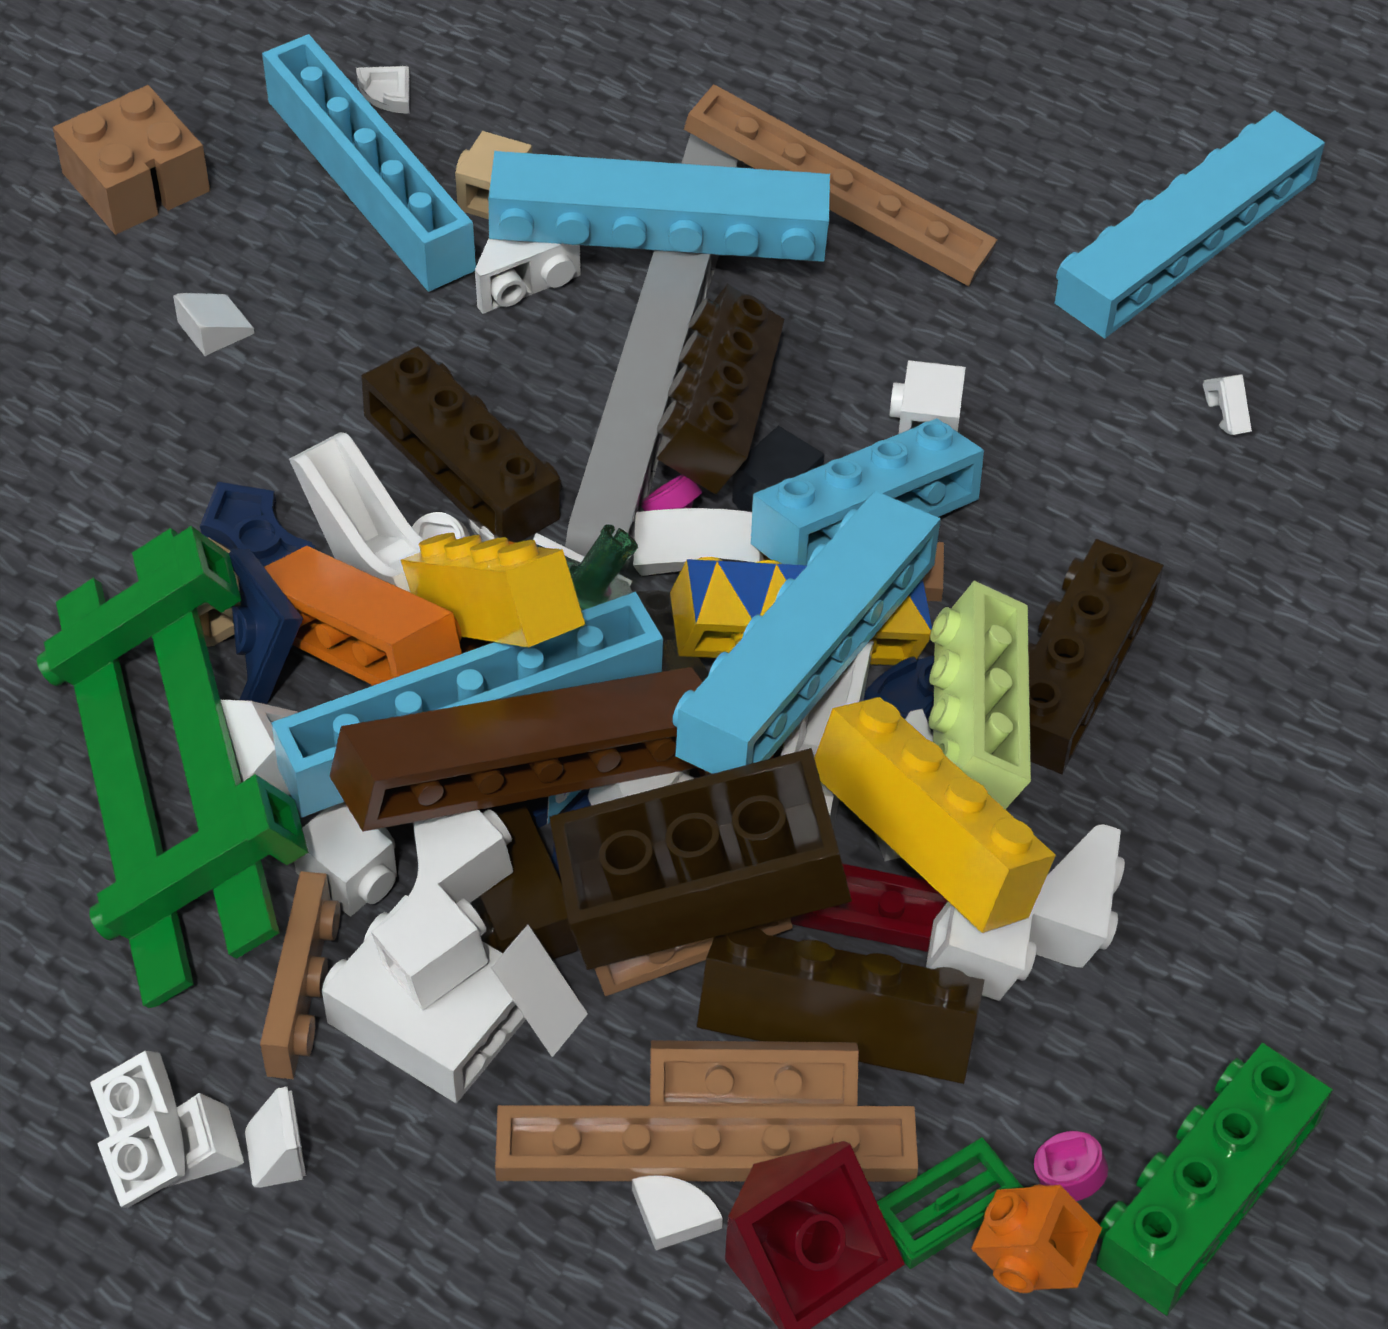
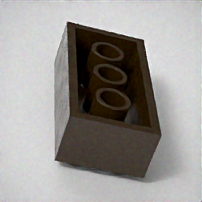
(698, 859)

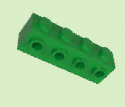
(1211, 1178)

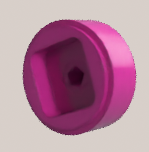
(672, 495)
(1073, 1162)

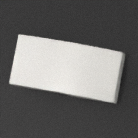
(674, 535)
(142, 1126)

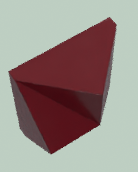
(808, 1235)

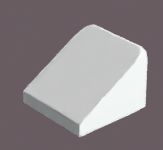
(211, 320)
(207, 1138)
(275, 1142)

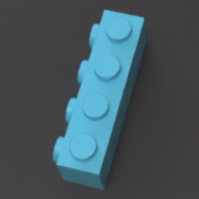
(921, 467)

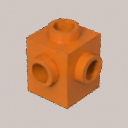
(1036, 1238)

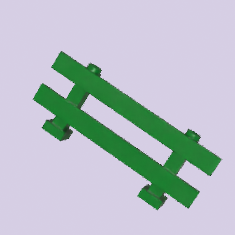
(233, 818)

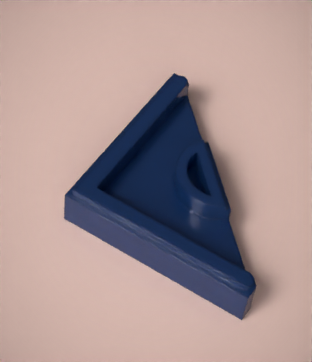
(262, 625)

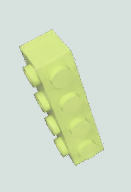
(983, 690)

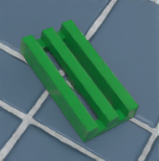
(961, 1224)

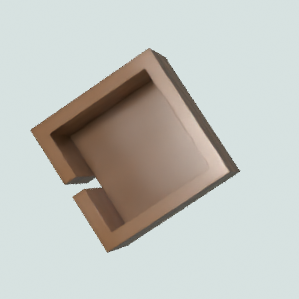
(117, 144)

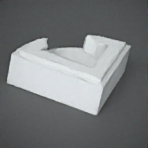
(387, 86)
(1231, 397)
(674, 1210)

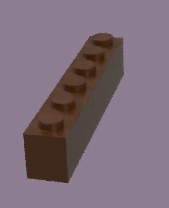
(510, 749)

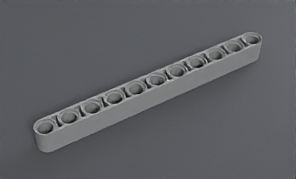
(627, 436)

